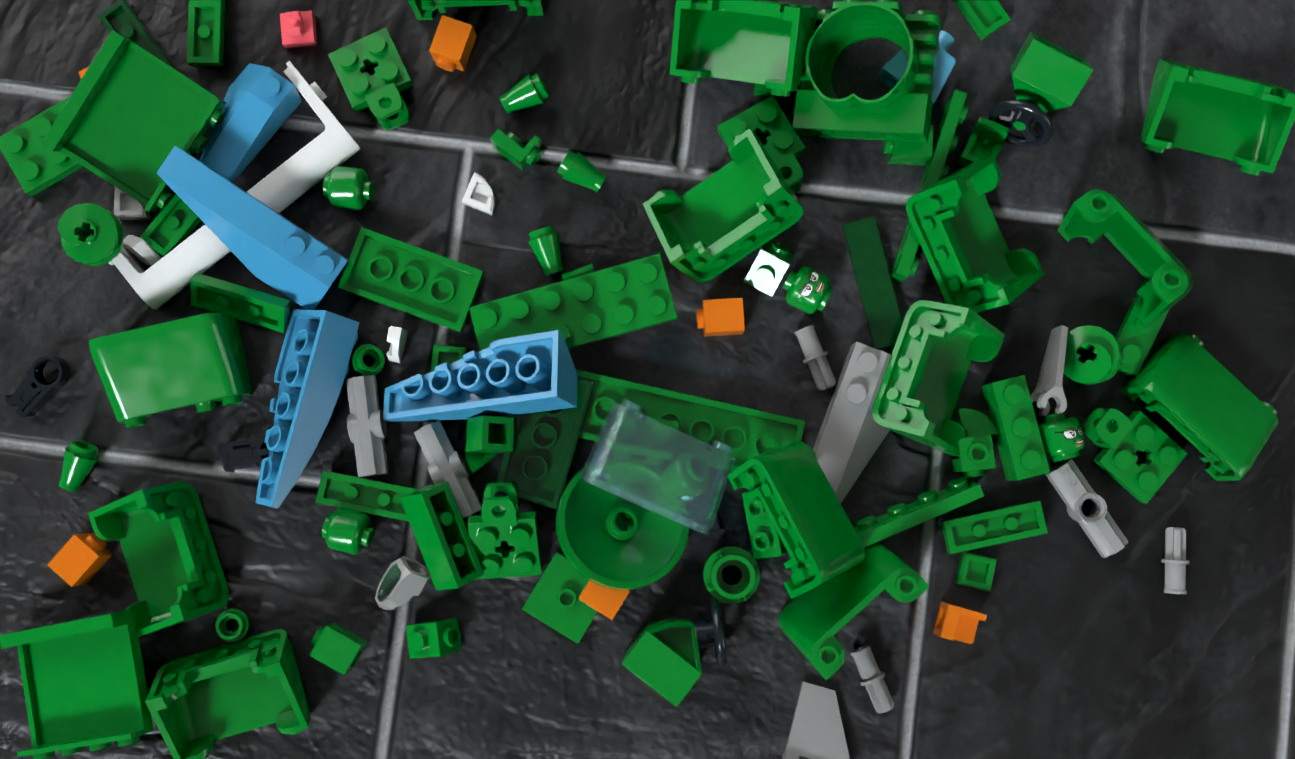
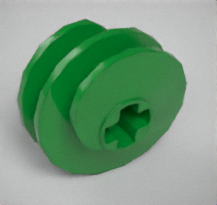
(87, 219)
(1107, 359)

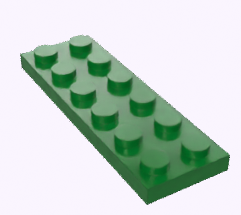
(582, 307)

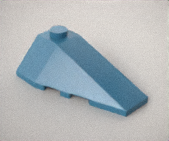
(255, 110)

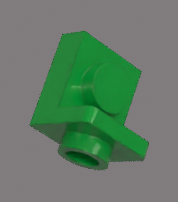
(511, 148)

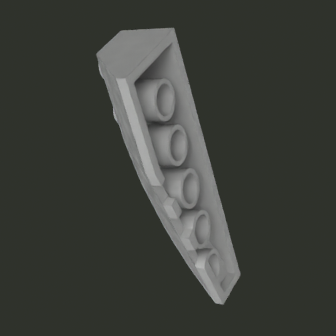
(848, 429)

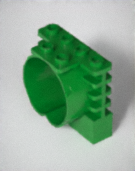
(898, 115)

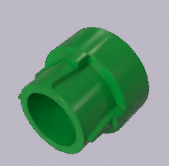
(741, 589)

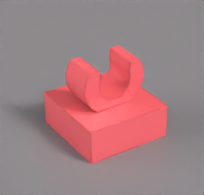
(298, 29)

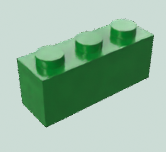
(1017, 428)
(442, 536)

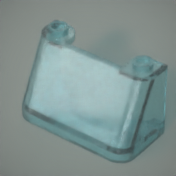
(659, 467)

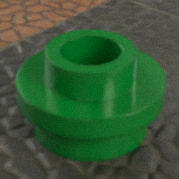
(376, 356)
(223, 629)

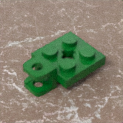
(381, 89)
(782, 141)
(1120, 440)
(500, 523)

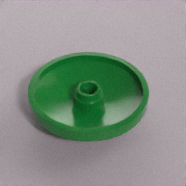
(616, 539)

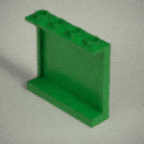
(131, 117)
(82, 684)

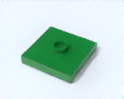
(557, 600)

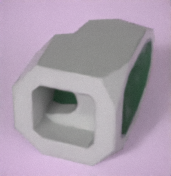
(401, 583)

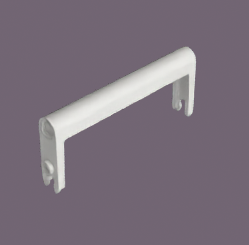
(275, 190)

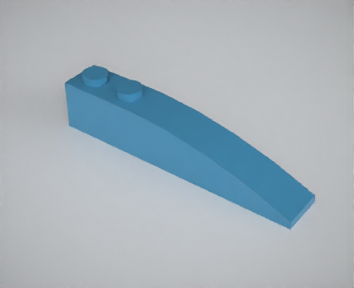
(254, 232)
(502, 380)
(310, 381)

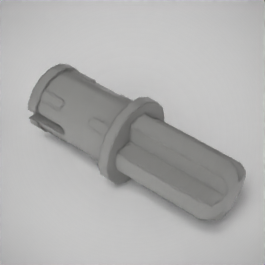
(815, 357)
(1175, 560)
(872, 679)

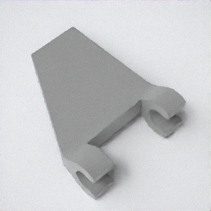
(1051, 374)
(816, 726)

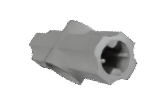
(366, 426)
(448, 465)
(1098, 524)

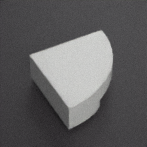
(479, 195)
(128, 208)
(141, 250)
(397, 338)

